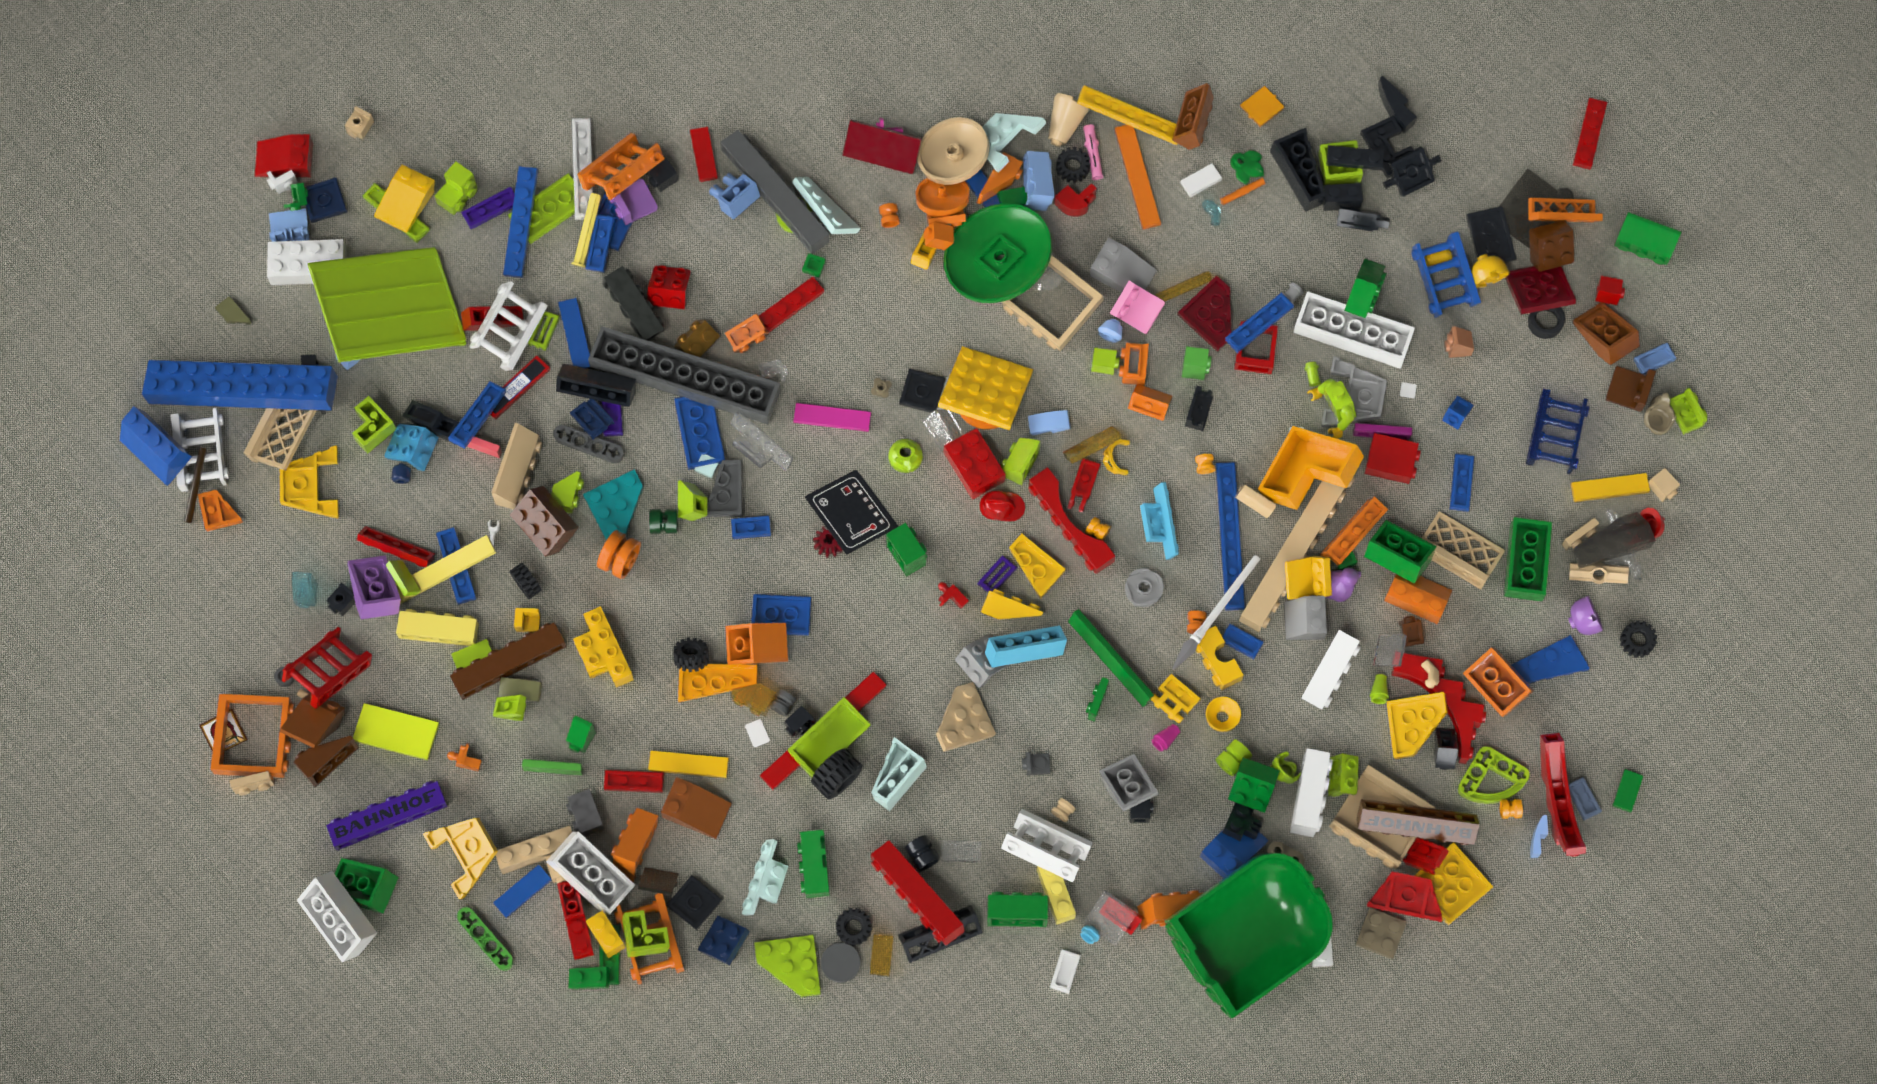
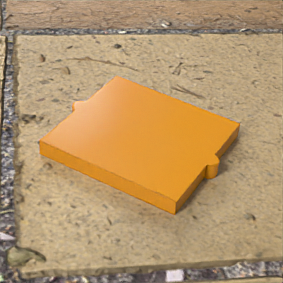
(1262, 106)

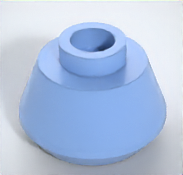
(1111, 330)

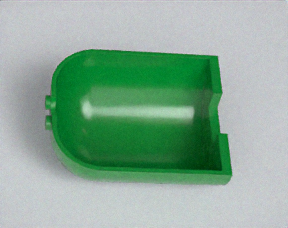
(1252, 930)

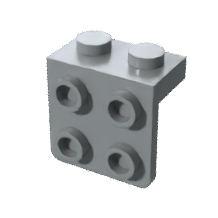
(975, 663)

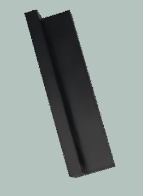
(923, 935)

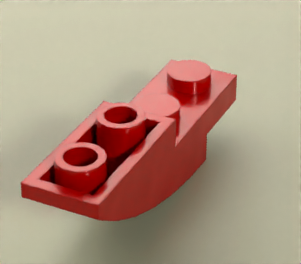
(575, 920)

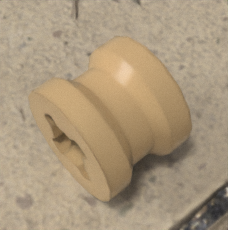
(1063, 810)

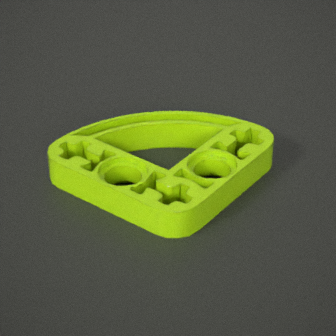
(1492, 764)

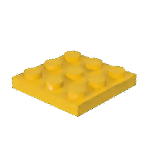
(1457, 884)

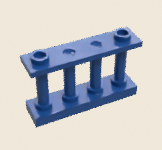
(1458, 261)

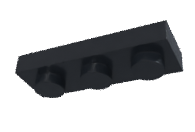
(1354, 157)

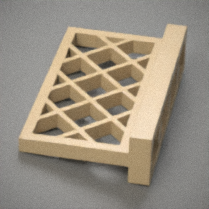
(269, 425)
(1455, 563)

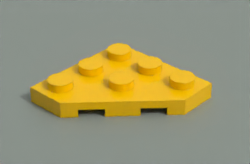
(1414, 721)

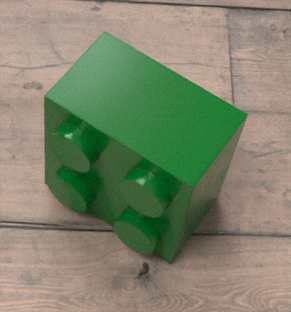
(906, 549)
(1253, 785)

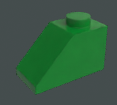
(580, 735)

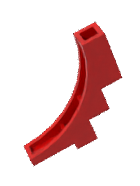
(1462, 714)
(1558, 799)

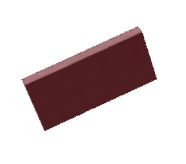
(882, 146)

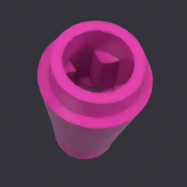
(1165, 737)

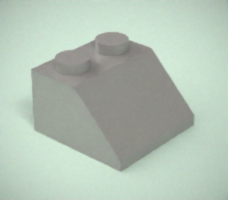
(1305, 618)

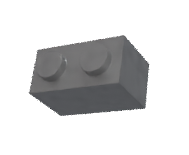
(585, 813)

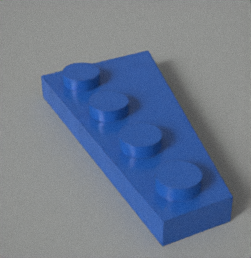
(1552, 661)

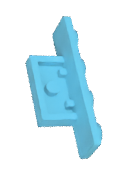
(1159, 522)

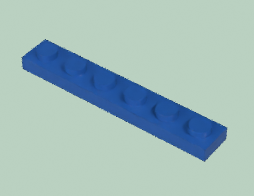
(520, 222)

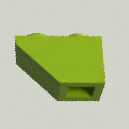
(566, 491)
(691, 501)

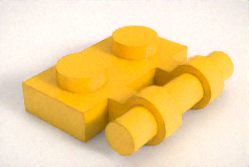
(1179, 695)

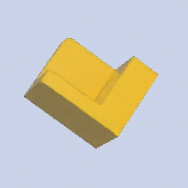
(527, 620)

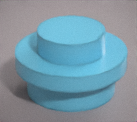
(1090, 934)

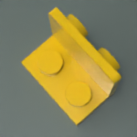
(1308, 577)

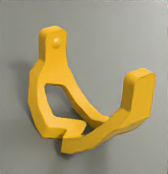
(1108, 455)

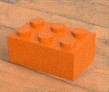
(1498, 681)

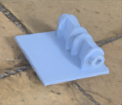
(289, 226)

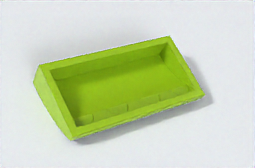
(831, 733)

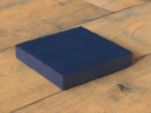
(324, 200)

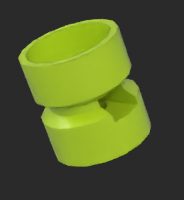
(1230, 760)

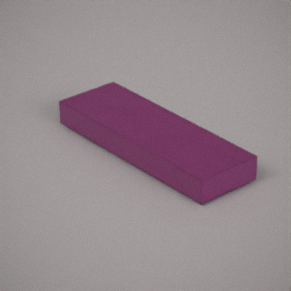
(1368, 430)

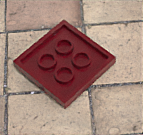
(1539, 290)

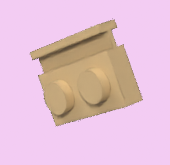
(259, 781)

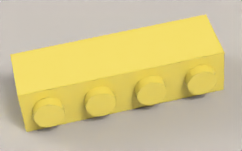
(437, 628)

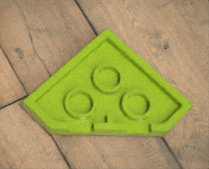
(791, 963)

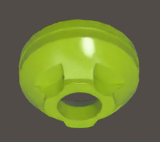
(909, 463)

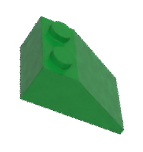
(366, 884)

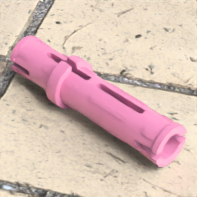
(1089, 131)

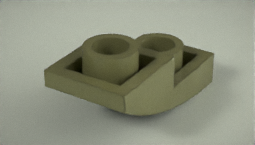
(526, 688)

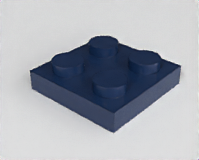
(723, 940)

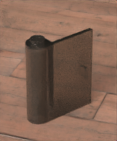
(1517, 212)

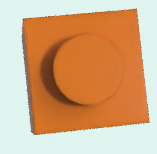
(939, 236)

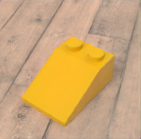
(405, 198)

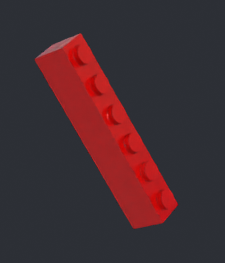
(917, 893)

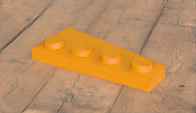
(714, 680)

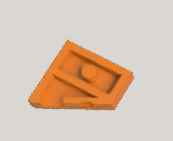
(217, 511)

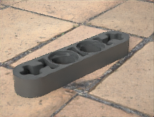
(587, 446)

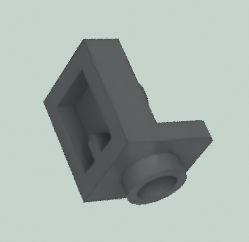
(1036, 764)

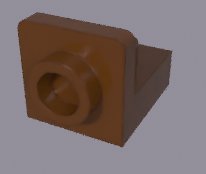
(1413, 629)

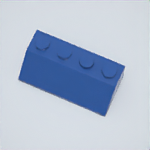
(153, 445)

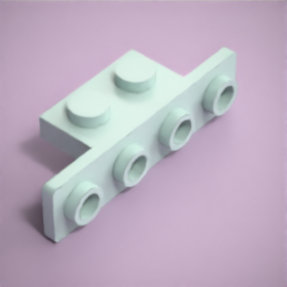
(766, 880)

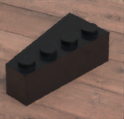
(1299, 167)

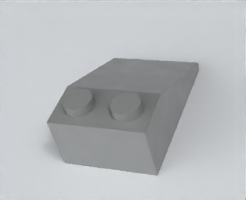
(1119, 265)
(1128, 782)

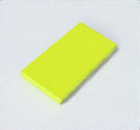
(395, 731)

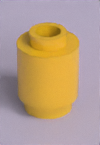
(1438, 257)

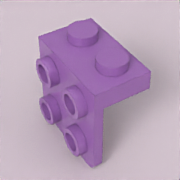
(634, 202)

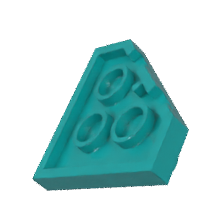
(615, 502)

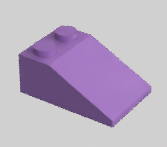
(373, 587)

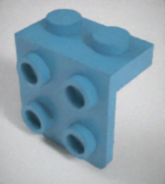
(412, 445)

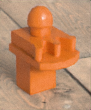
(462, 760)

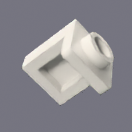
(283, 182)

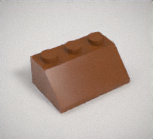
(1193, 117)

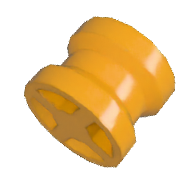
(1205, 463)

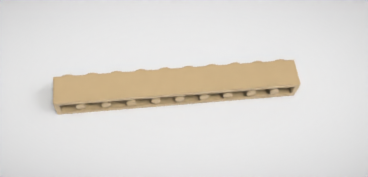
(1296, 547)

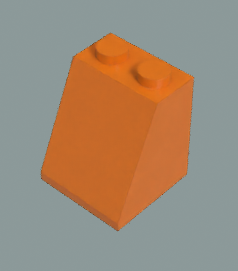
(756, 643)

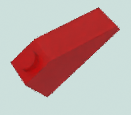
(474, 316)

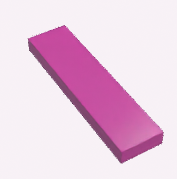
(832, 417)

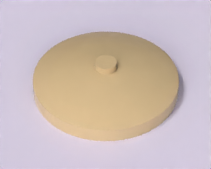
(953, 151)

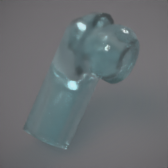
(1213, 210)

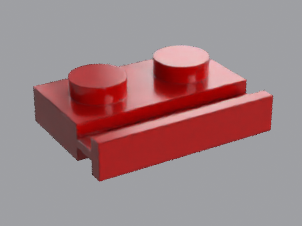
(1425, 855)

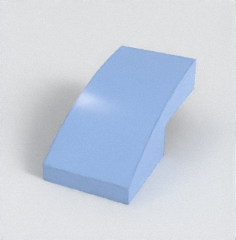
(1049, 421)
(1540, 832)

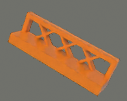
(1562, 213)
(1354, 530)

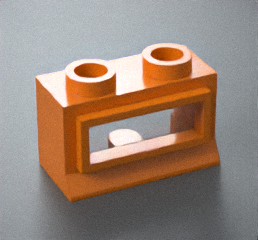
(1135, 363)

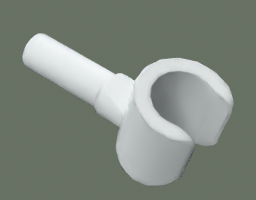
(493, 530)

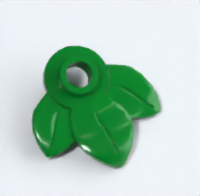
(1250, 166)

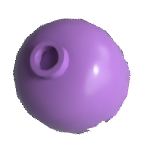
(1585, 617)

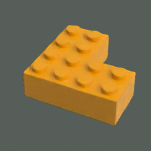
(1305, 458)

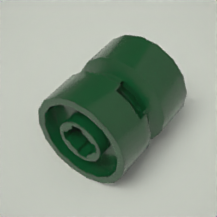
(656, 523)

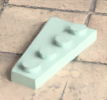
(825, 208)

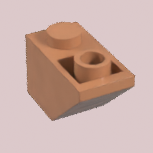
(1459, 343)

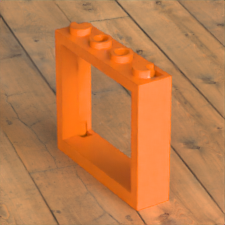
(284, 745)

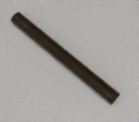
(195, 485)

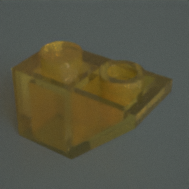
(755, 697)

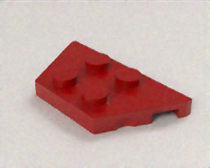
(1408, 896)

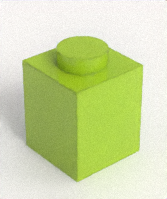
(1104, 361)

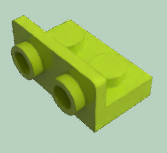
(1343, 775)

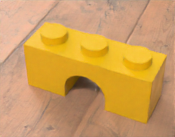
(1224, 673)

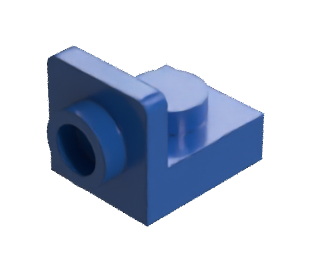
(1457, 412)

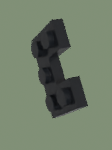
(1377, 139)

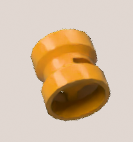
(1099, 530)
(1511, 808)

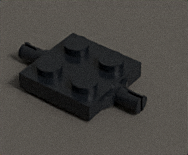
(1411, 171)

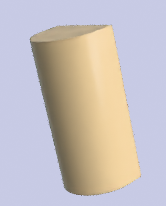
(1255, 501)

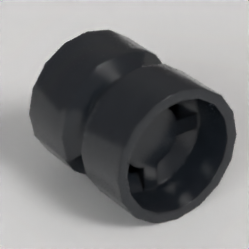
(922, 853)

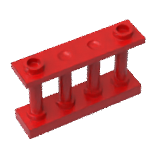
(332, 683)

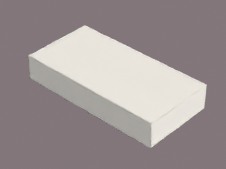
(1201, 180)
(1065, 971)

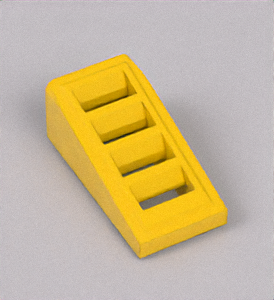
(920, 258)

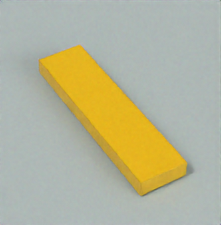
(1610, 487)
(688, 764)

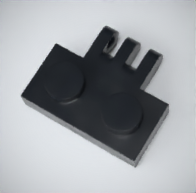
(1242, 823)

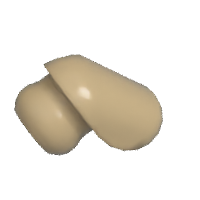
(1433, 674)

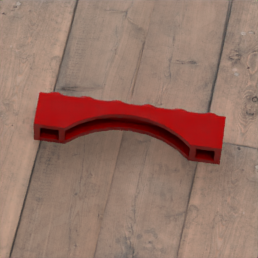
(1094, 551)

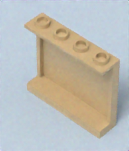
(1376, 787)

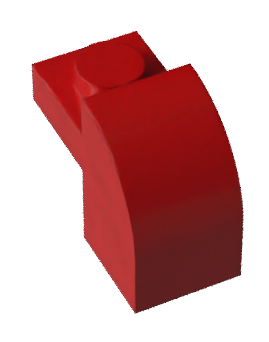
(1073, 204)

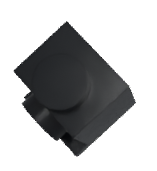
(344, 605)
(798, 722)

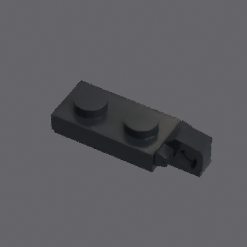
(1361, 219)

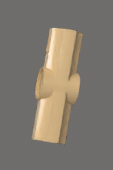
(1611, 574)

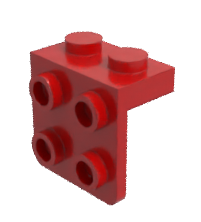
(668, 287)

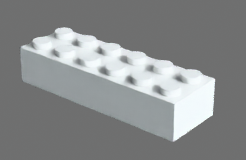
(1369, 337)

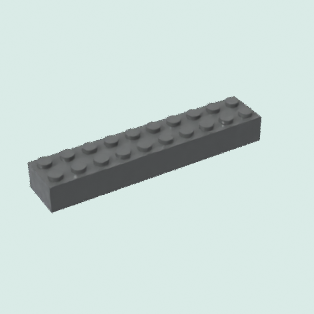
(684, 375)

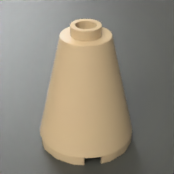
(1065, 119)

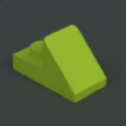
(510, 707)

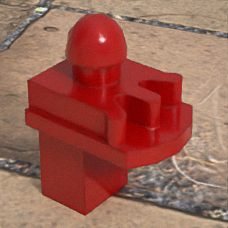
(951, 593)

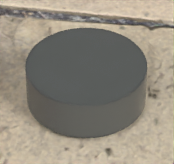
(278, 678)

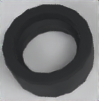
(1544, 333)

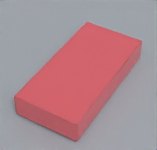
(485, 447)

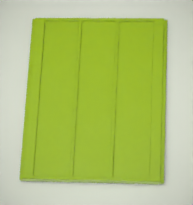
(386, 304)

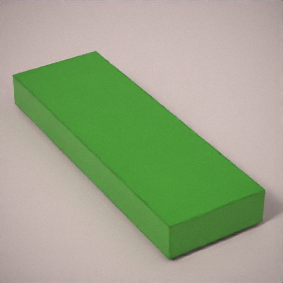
(552, 767)

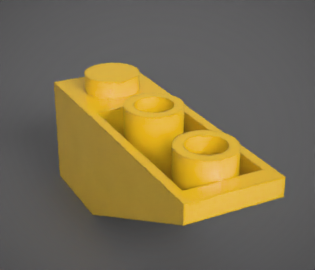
(1004, 608)

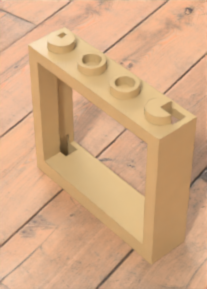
(1039, 330)

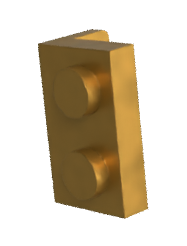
(697, 339)

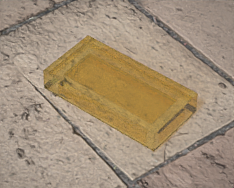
(881, 955)

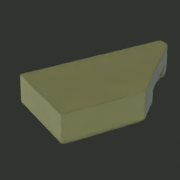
(231, 312)

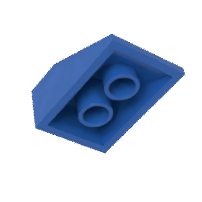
(1228, 854)

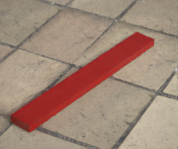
(858, 698)

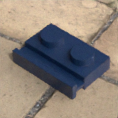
(591, 418)

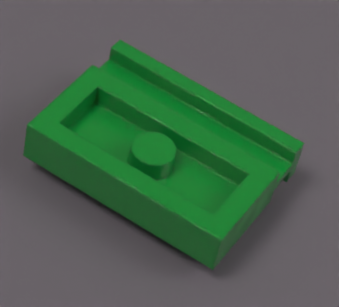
(1099, 692)

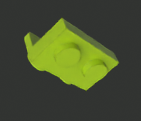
(1688, 411)

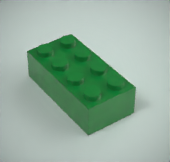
(1528, 559)

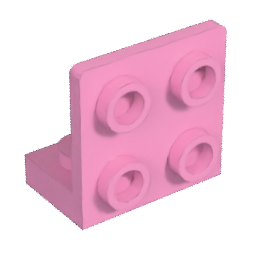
(1137, 307)

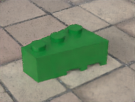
(813, 864)

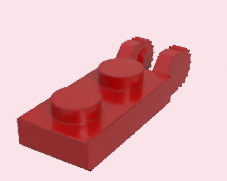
(1084, 483)

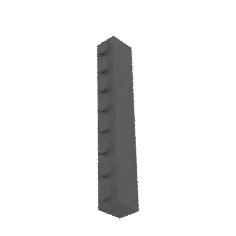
(775, 192)

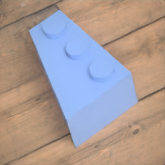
(1038, 180)

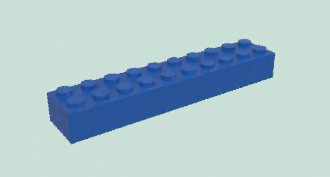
(240, 385)

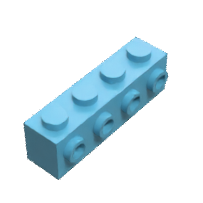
(1025, 646)

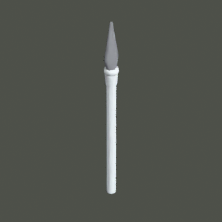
(1190, 645)

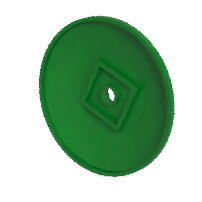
(993, 232)

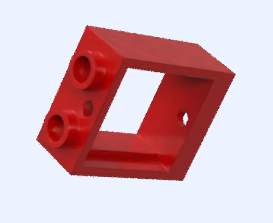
(1258, 365)

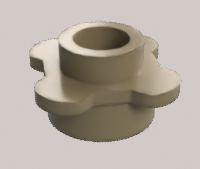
(881, 392)

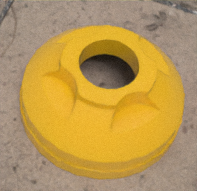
(1226, 705)

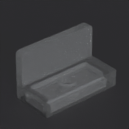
(942, 427)

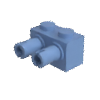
(737, 196)

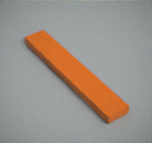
(1137, 176)

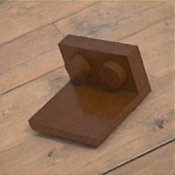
(1630, 388)

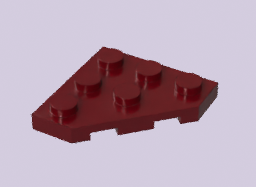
(1210, 313)

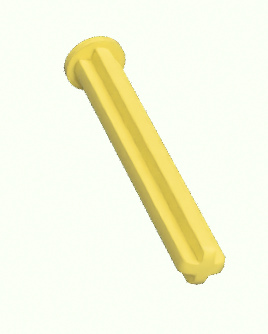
(587, 229)

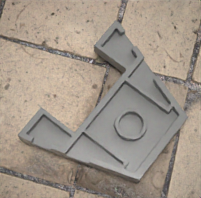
(1364, 389)

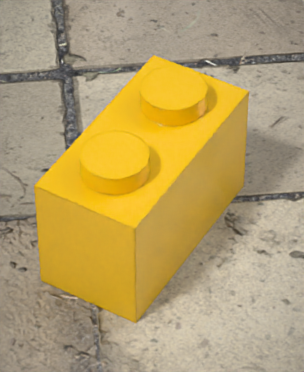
(605, 934)

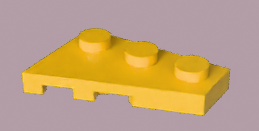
(1036, 564)

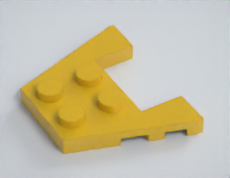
(300, 484)
(472, 848)

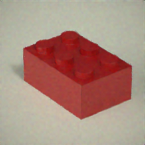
(974, 463)

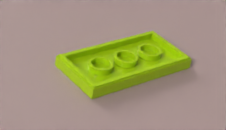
(551, 207)

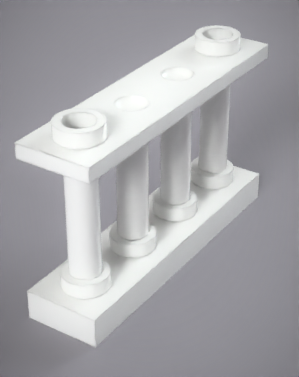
(526, 326)
(180, 425)
(1049, 833)

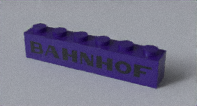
(387, 815)

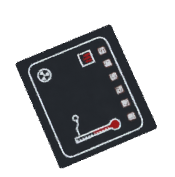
(851, 511)

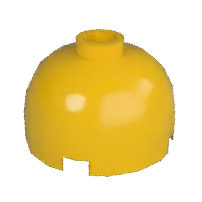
(1488, 270)

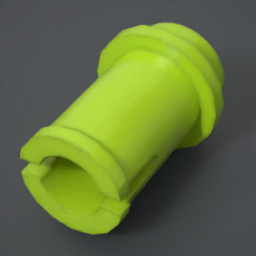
(1312, 373)

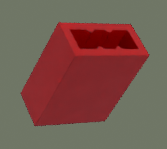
(1392, 458)

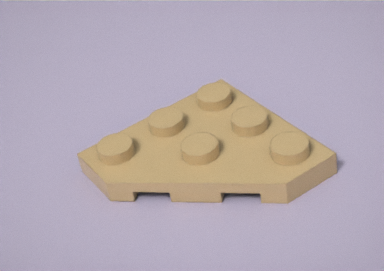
(964, 719)

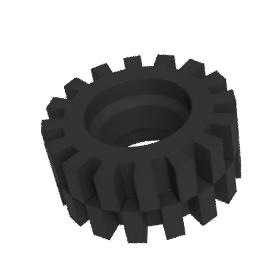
(1068, 174)
(525, 580)
(1633, 649)
(682, 655)
(847, 916)

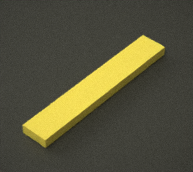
(451, 565)

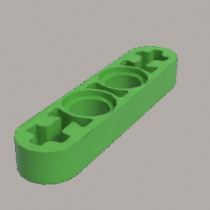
(485, 938)

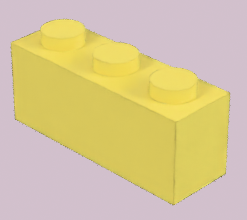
(1057, 896)

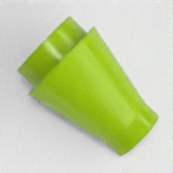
(1379, 690)

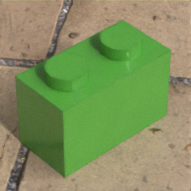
(1196, 363)

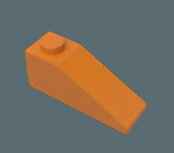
(1001, 180)

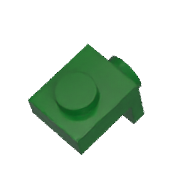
(299, 195)

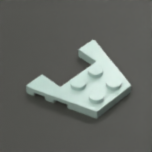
(1002, 129)

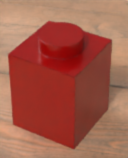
(1609, 290)

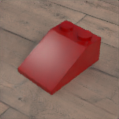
(284, 154)

